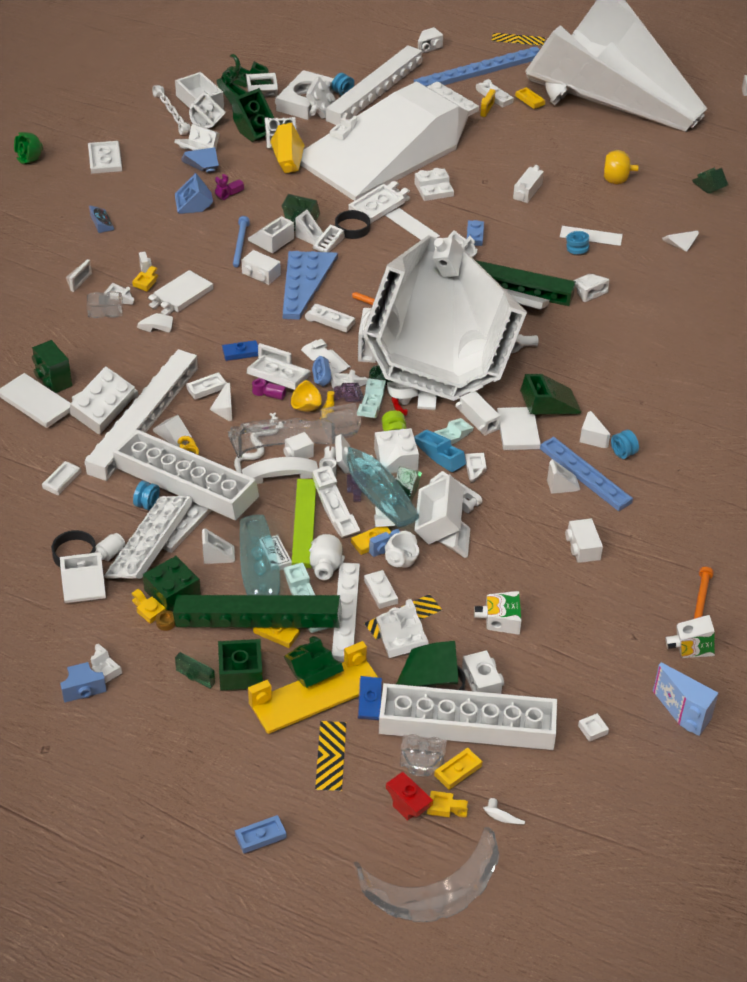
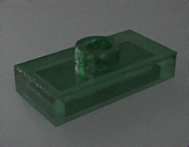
(195, 670)

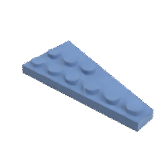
(303, 278)

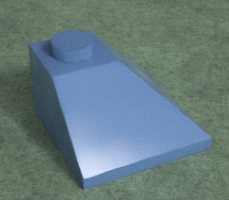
(202, 159)
(193, 196)

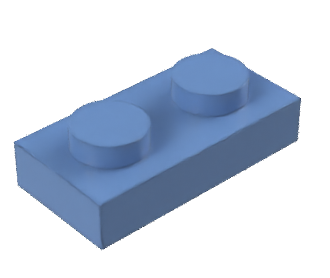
(475, 230)
(260, 834)

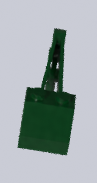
(247, 107)

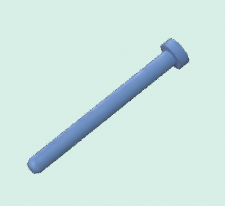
(243, 223)

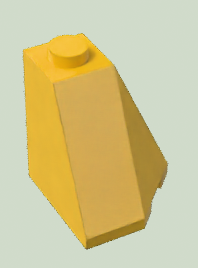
(287, 147)

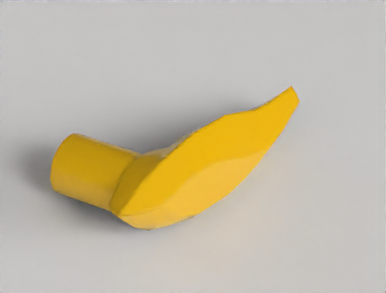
(330, 400)

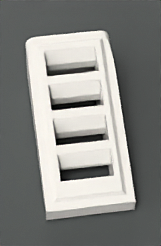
(329, 232)

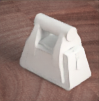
(591, 286)

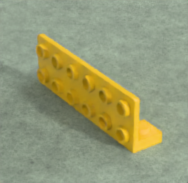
(295, 702)

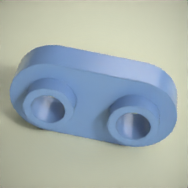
(321, 371)

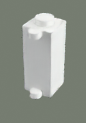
(528, 184)
(479, 413)

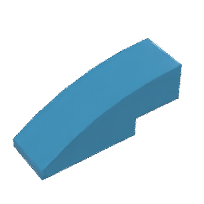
(440, 450)

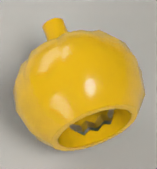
(618, 167)

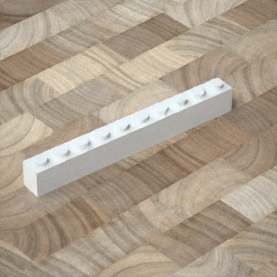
(374, 85)
(142, 412)

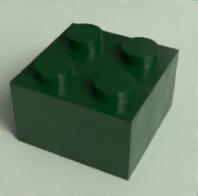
(51, 366)
(170, 580)
(239, 664)

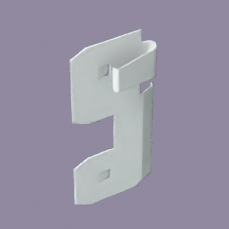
(320, 350)

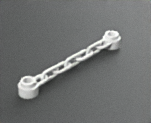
(183, 127)

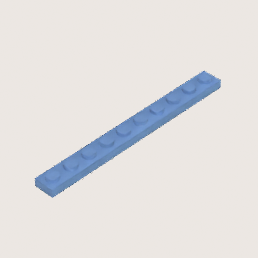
(480, 68)

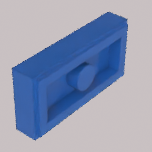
(240, 350)
(369, 698)

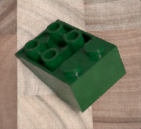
(547, 396)

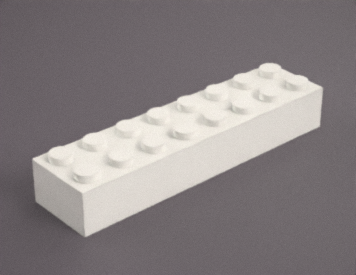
(186, 474)
(468, 716)

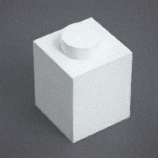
(299, 446)

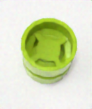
(393, 421)

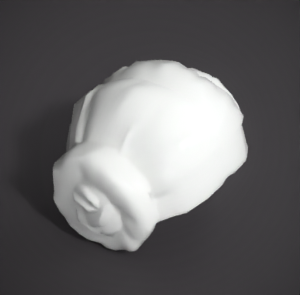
(402, 549)

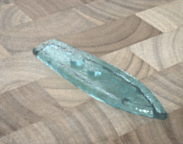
(381, 488)
(258, 557)

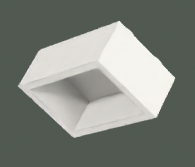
(192, 86)
(102, 400)
(439, 509)

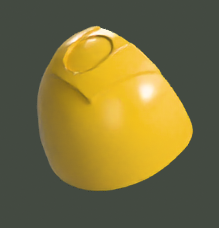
(306, 397)

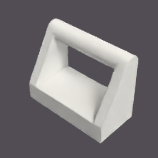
(267, 90)

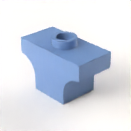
(82, 683)

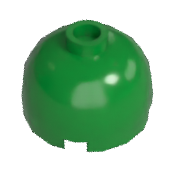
(28, 147)

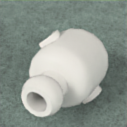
(325, 555)

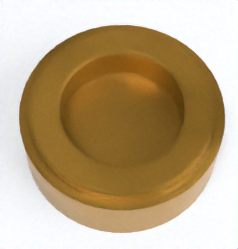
(165, 620)

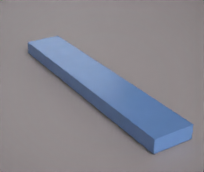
(586, 474)

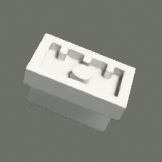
(199, 138)

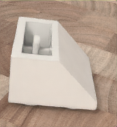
(274, 235)
(82, 577)

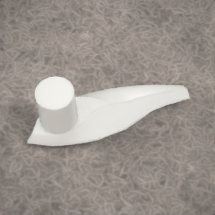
(500, 815)

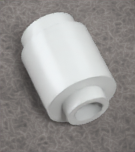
(110, 546)

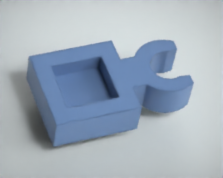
(378, 543)

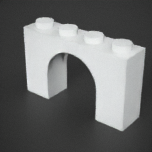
(290, 100)

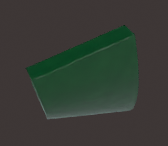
(255, 69)
(312, 662)
(431, 666)

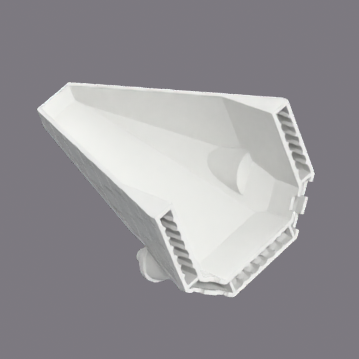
(616, 65)
(440, 329)

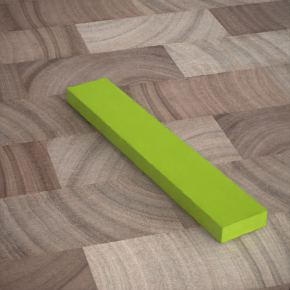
(304, 521)

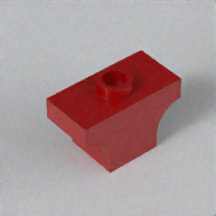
(408, 796)

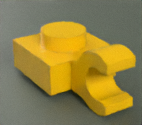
(145, 280)
(147, 607)
(445, 804)

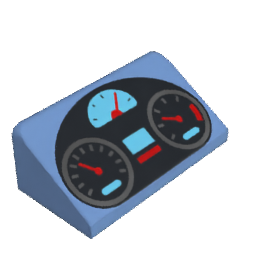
(100, 219)

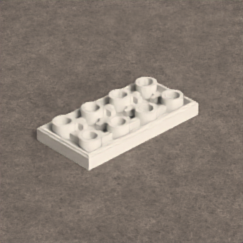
(35, 400)

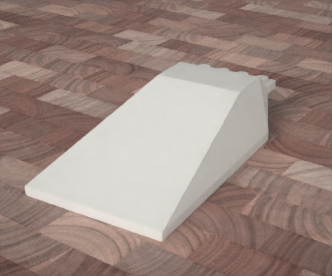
(391, 139)

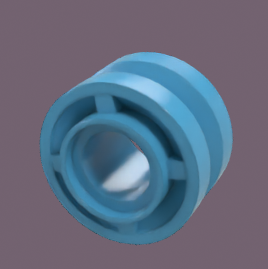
(342, 83)
(577, 242)
(625, 444)
(146, 495)

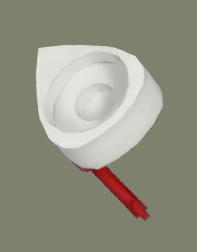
(402, 394)

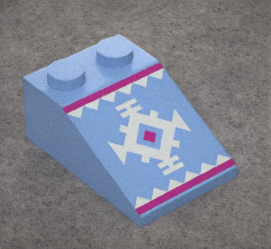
(685, 698)

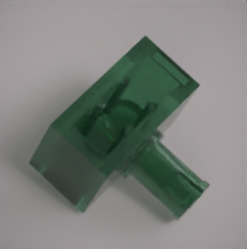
(295, 205)

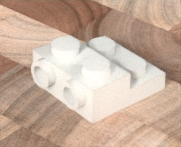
(433, 184)

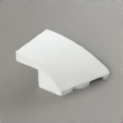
(401, 630)

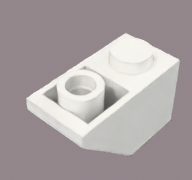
(430, 40)

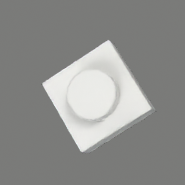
(145, 262)
(593, 727)

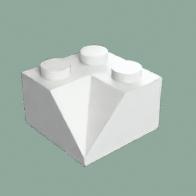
(396, 449)

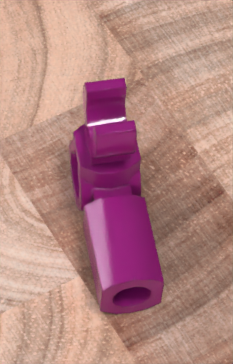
(223, 189)
(262, 386)

